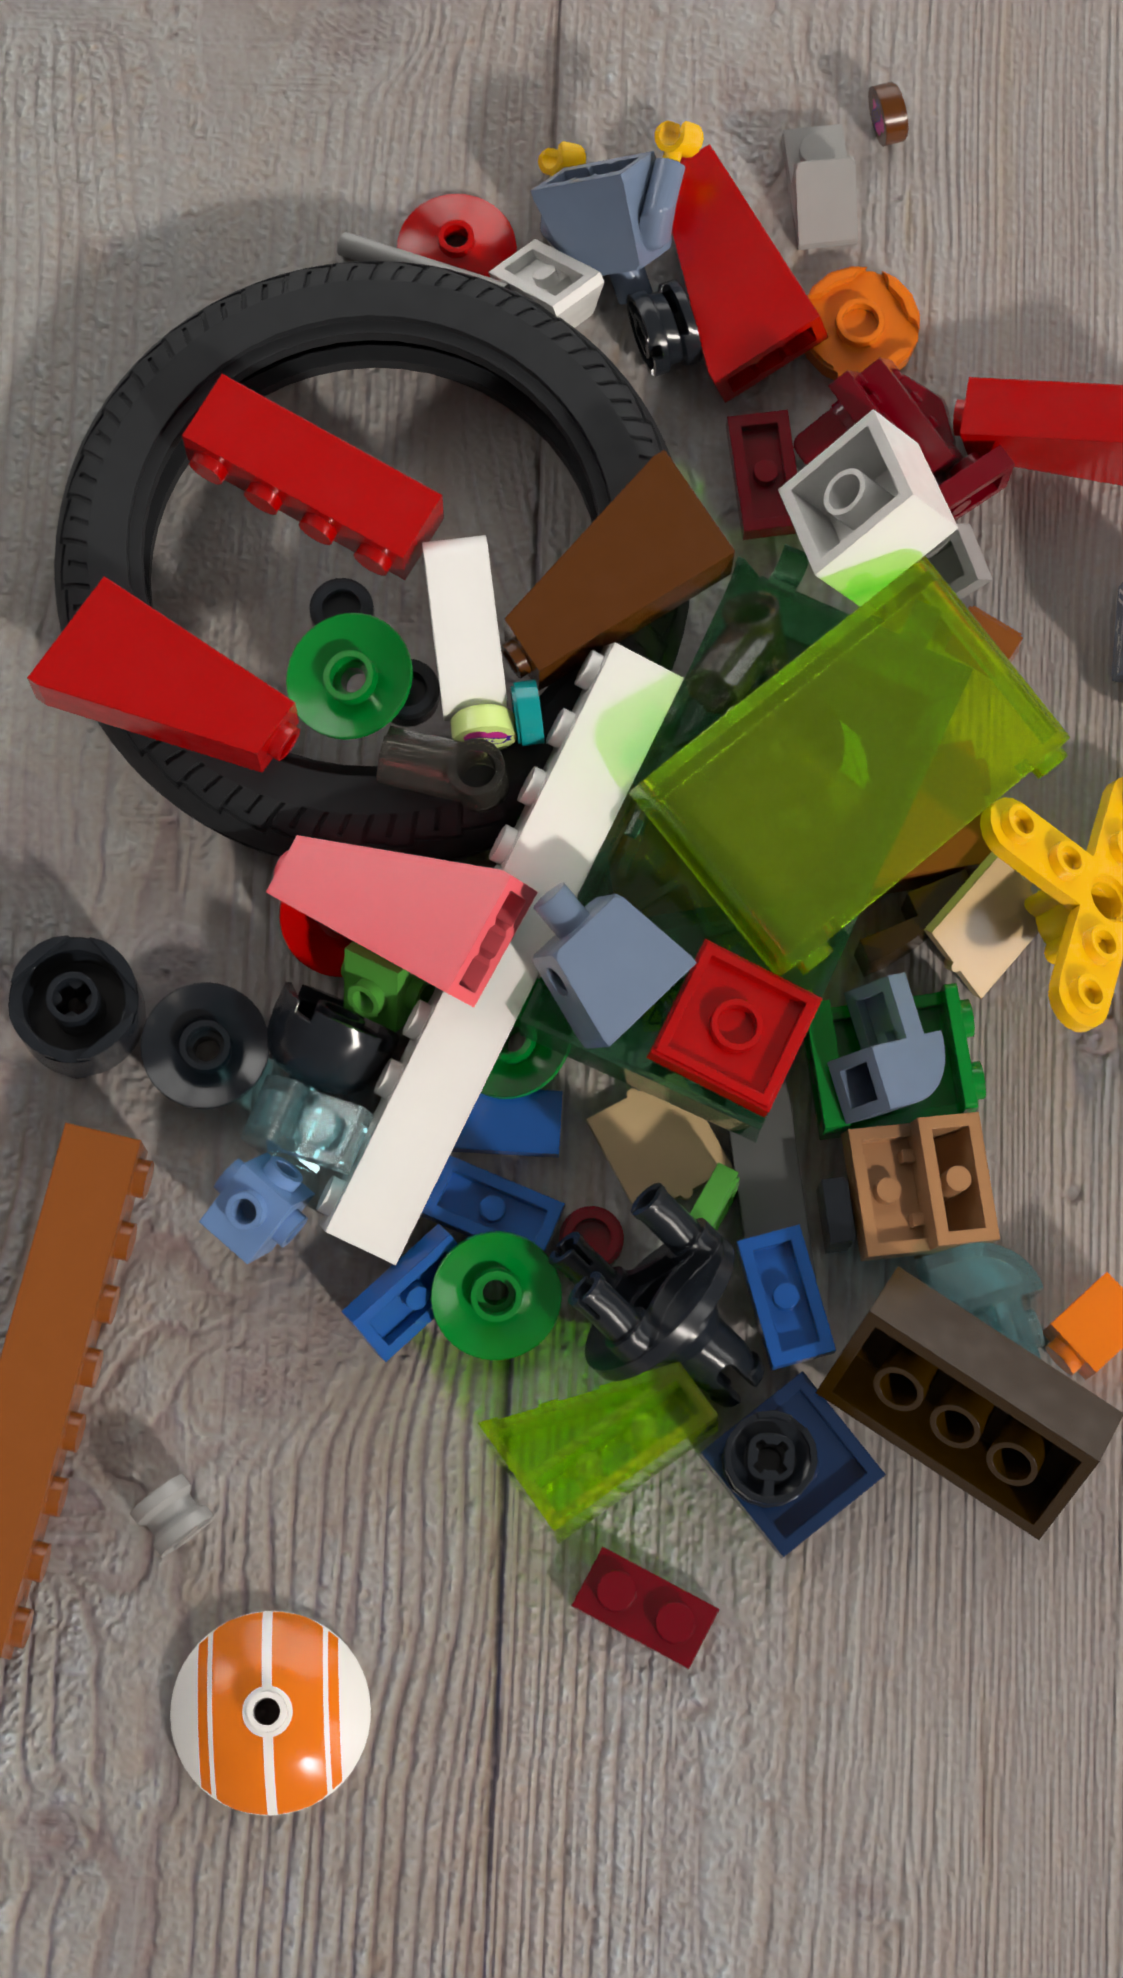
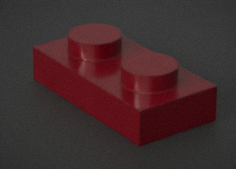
(761, 464)
(976, 480)
(645, 1608)

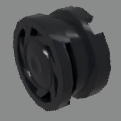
(664, 328)
(769, 1459)

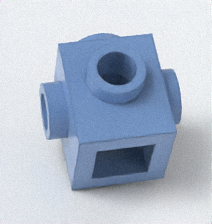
(258, 1206)

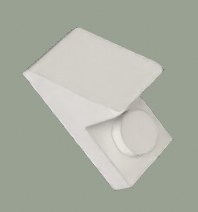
(552, 280)

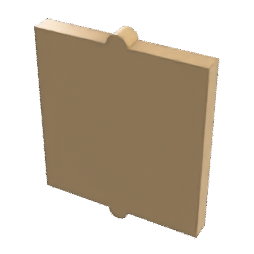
(984, 925)
(656, 1143)

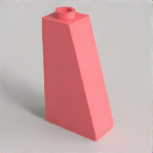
(416, 911)

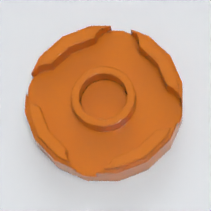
(864, 319)

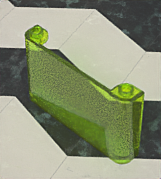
(850, 767)

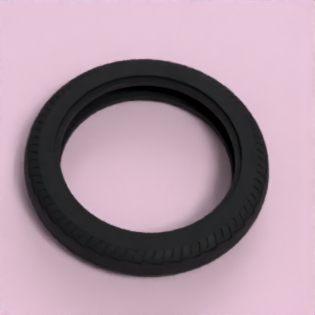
(306, 328)

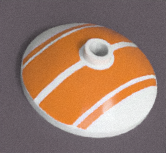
(319, 1722)

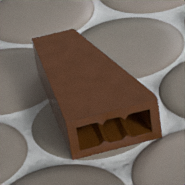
(621, 574)

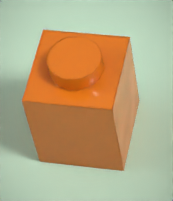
(1088, 1329)

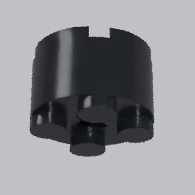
(93, 974)

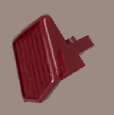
(898, 399)

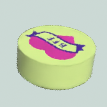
(485, 722)

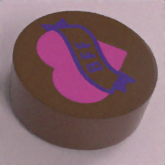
(888, 113)

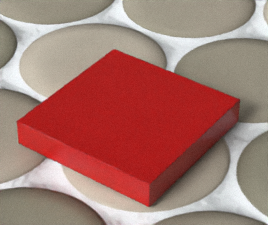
(734, 1028)

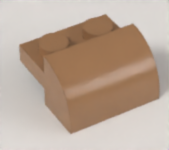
(920, 1186)

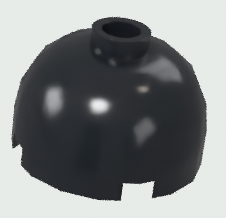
(325, 1042)

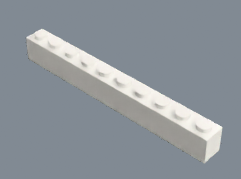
(456, 1044)

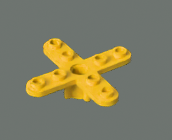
(1077, 903)

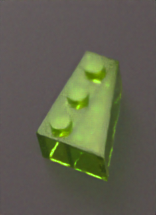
(600, 1445)

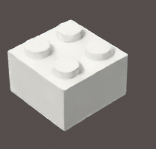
(867, 508)

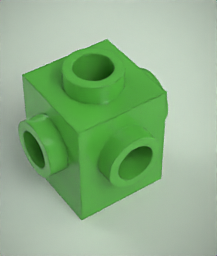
(380, 988)

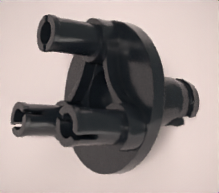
(663, 1305)

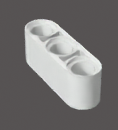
(464, 623)

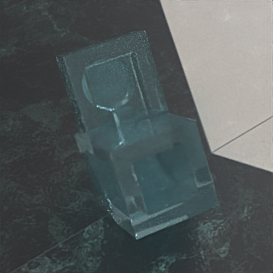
(305, 1126)
(990, 1282)

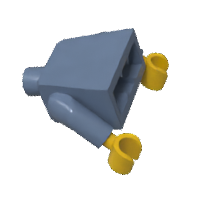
(616, 209)

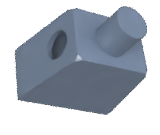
(604, 963)

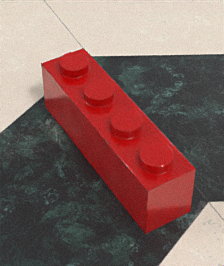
(312, 478)

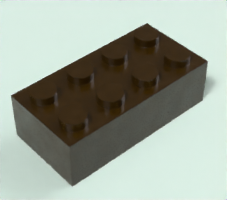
(970, 1404)

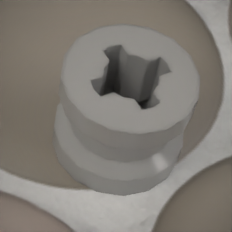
(172, 1515)

